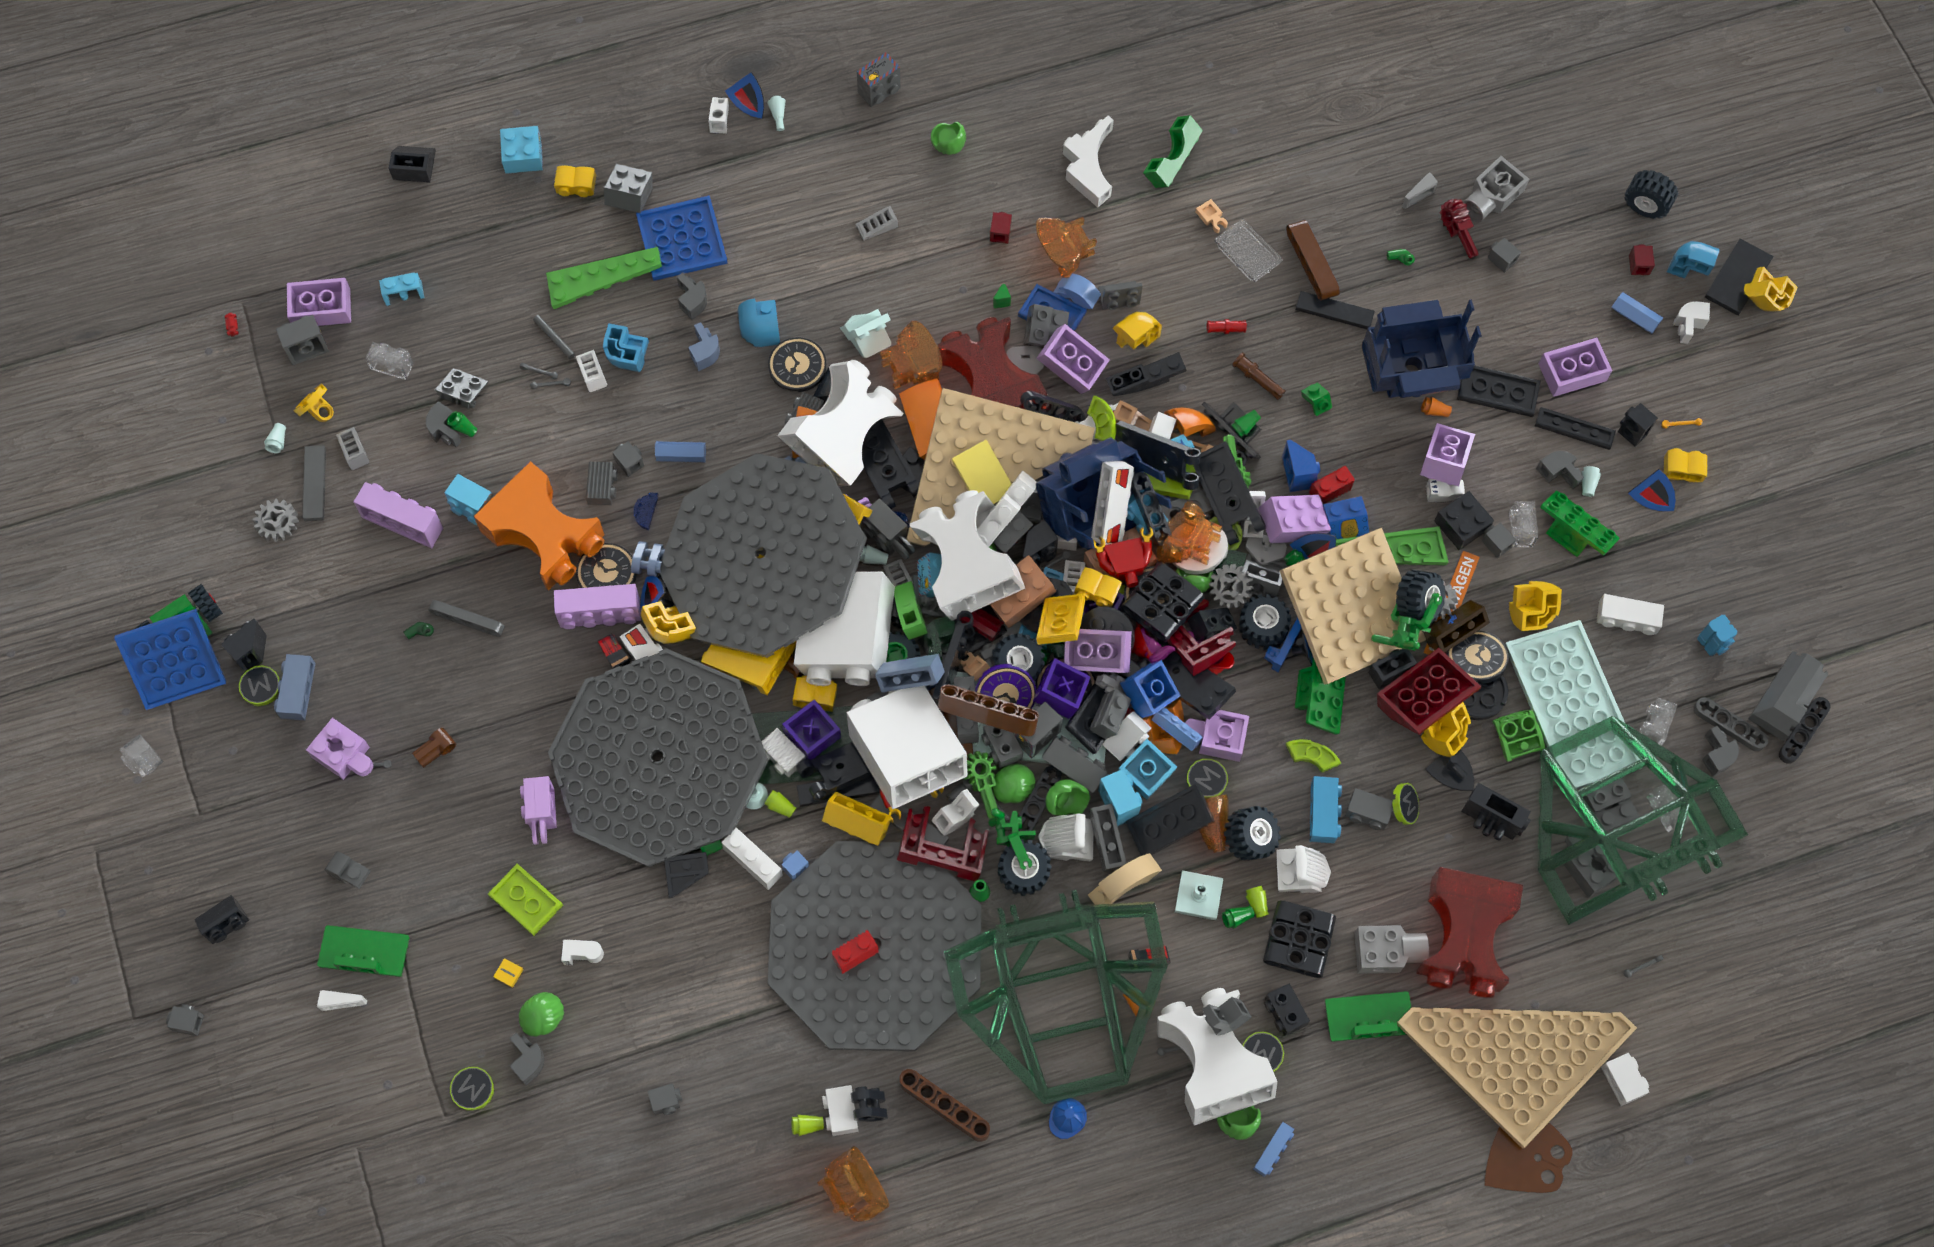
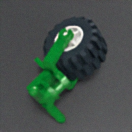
(1417, 605)
(1022, 864)

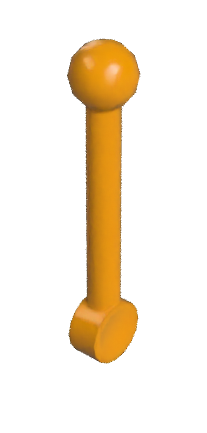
(1665, 424)

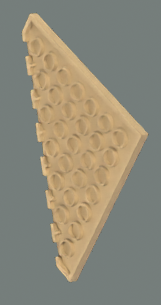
(1016, 435)
(1518, 1062)

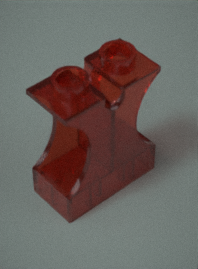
(987, 364)
(1470, 914)

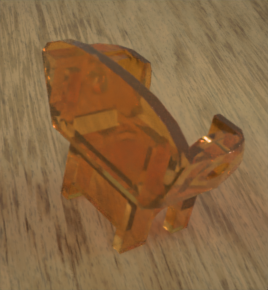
(1064, 243)
(913, 355)
(1189, 537)
(849, 1181)

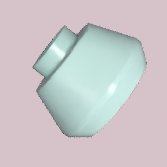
(758, 797)

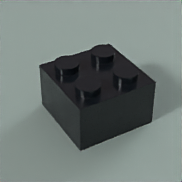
(1463, 520)

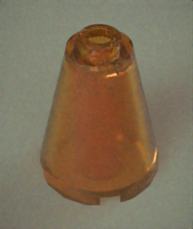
(1214, 833)

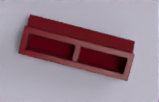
(985, 624)

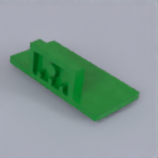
(1575, 527)
(1322, 701)
(363, 951)
(1366, 1016)

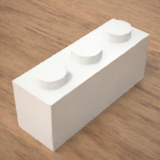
(1630, 614)
(752, 858)

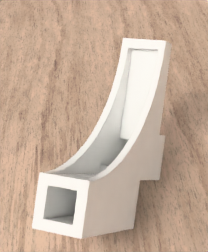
(1085, 170)
(1006, 508)

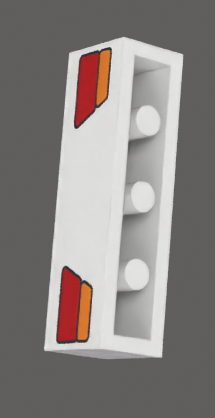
(1112, 502)
(639, 643)

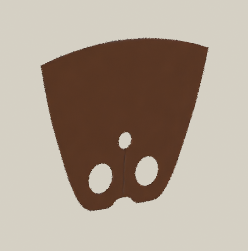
(1517, 1170)

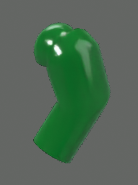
(1402, 255)

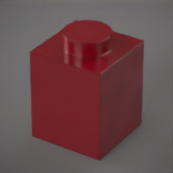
(1000, 227)
(1641, 260)

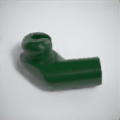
(419, 628)

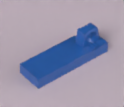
(1278, 656)

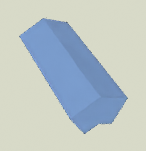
(1637, 312)
(680, 451)

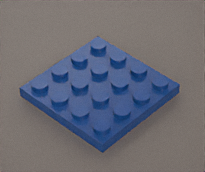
(684, 235)
(170, 659)

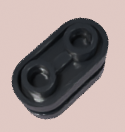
(868, 1097)

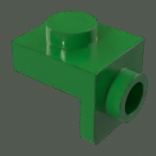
(1318, 398)

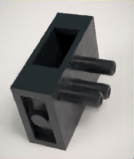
(1496, 813)

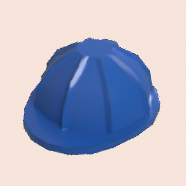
(1067, 1118)

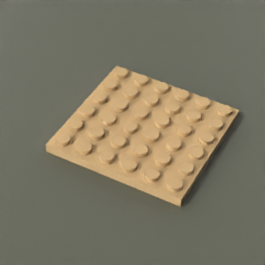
(1344, 601)

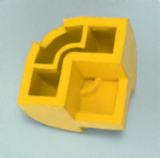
(1770, 292)
(1137, 329)
(1535, 605)
(667, 624)
(1449, 732)

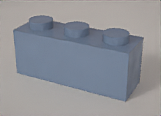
(909, 673)
(295, 687)

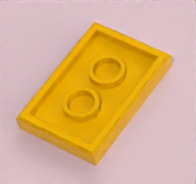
(1061, 619)

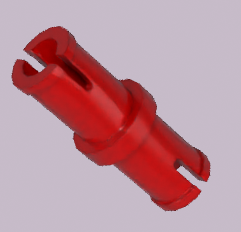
(1226, 326)

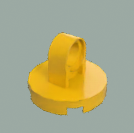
(313, 403)

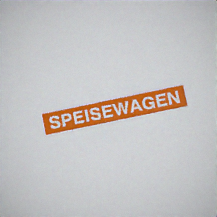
(1460, 582)

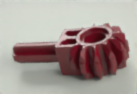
(1458, 222)

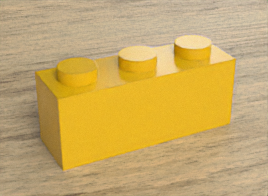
(856, 818)

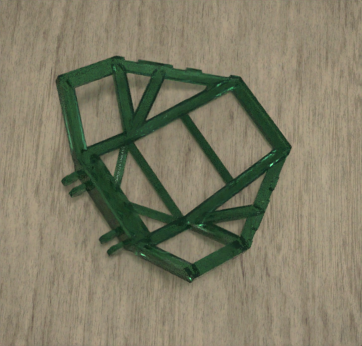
(1594, 834)
(1109, 973)

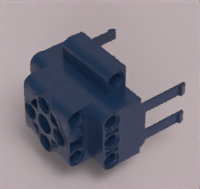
(1421, 338)
(1071, 507)

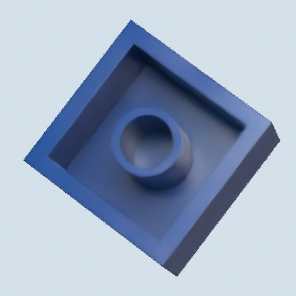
(1150, 689)

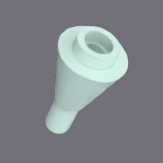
(777, 108)

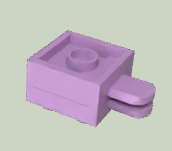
(1223, 726)
(340, 750)
(539, 806)

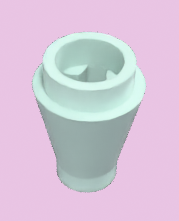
(275, 441)
(1590, 480)
(873, 556)

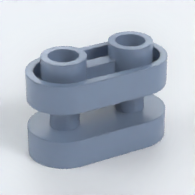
(653, 564)

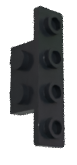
(1225, 421)

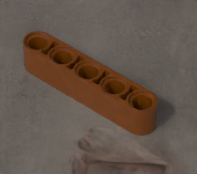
(1312, 260)
(988, 710)
(950, 1114)

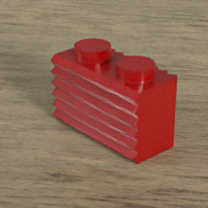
(1333, 485)
(855, 951)

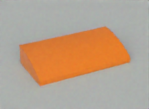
(920, 409)

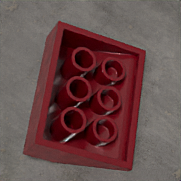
(1426, 692)

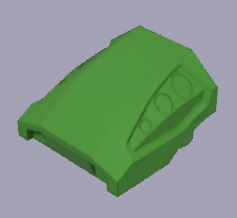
(1519, 734)

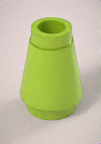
(779, 804)
(1258, 901)
(806, 1124)

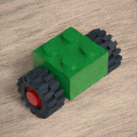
(203, 601)

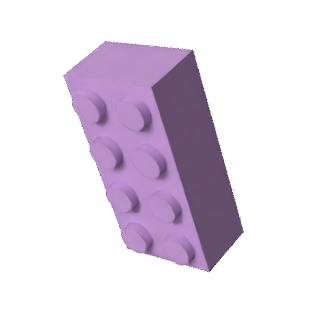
(398, 514)
(597, 606)

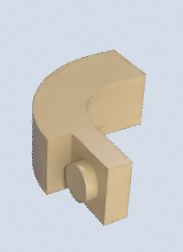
(1124, 879)

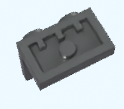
(1120, 295)

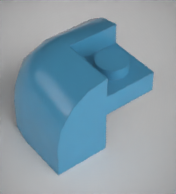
(1693, 256)
(759, 322)
(624, 349)

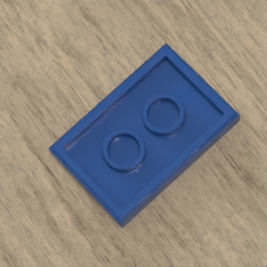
(1045, 297)

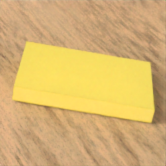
(982, 471)

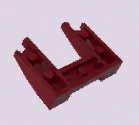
(1200, 656)
(966, 862)

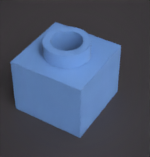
(794, 864)

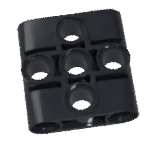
(1180, 600)
(1318, 929)

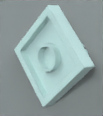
(1199, 895)

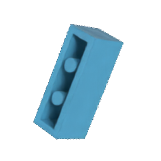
(1325, 809)

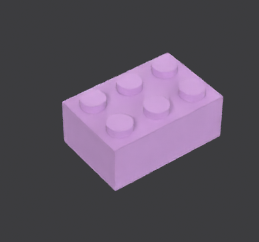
(325, 299)
(1073, 359)
(1575, 367)
(1447, 454)
(1293, 517)
(1099, 651)

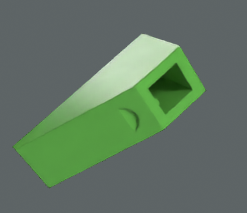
(909, 611)

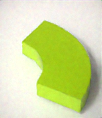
(1103, 418)
(1314, 753)

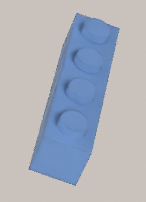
(1177, 728)
(1271, 1153)

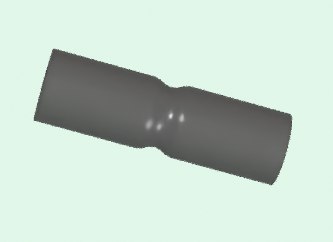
(957, 790)

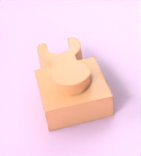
(1211, 213)
(974, 666)

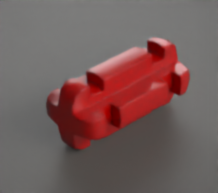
(231, 324)

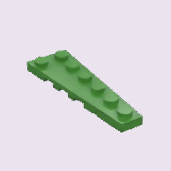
(584, 279)
(1415, 546)

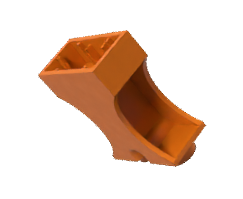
(526, 517)

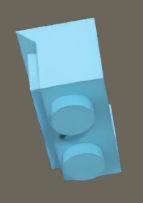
(400, 284)

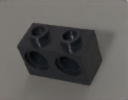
(1637, 424)

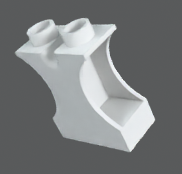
(838, 429)
(969, 570)
(1224, 1071)

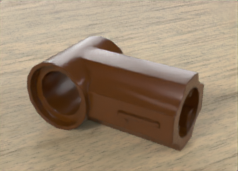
(438, 744)

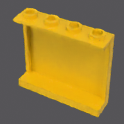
(747, 667)

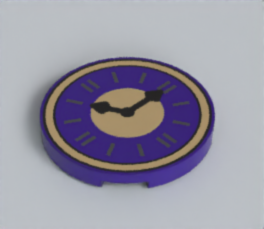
(1008, 684)

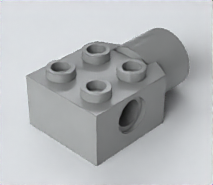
(1495, 189)
(1388, 948)

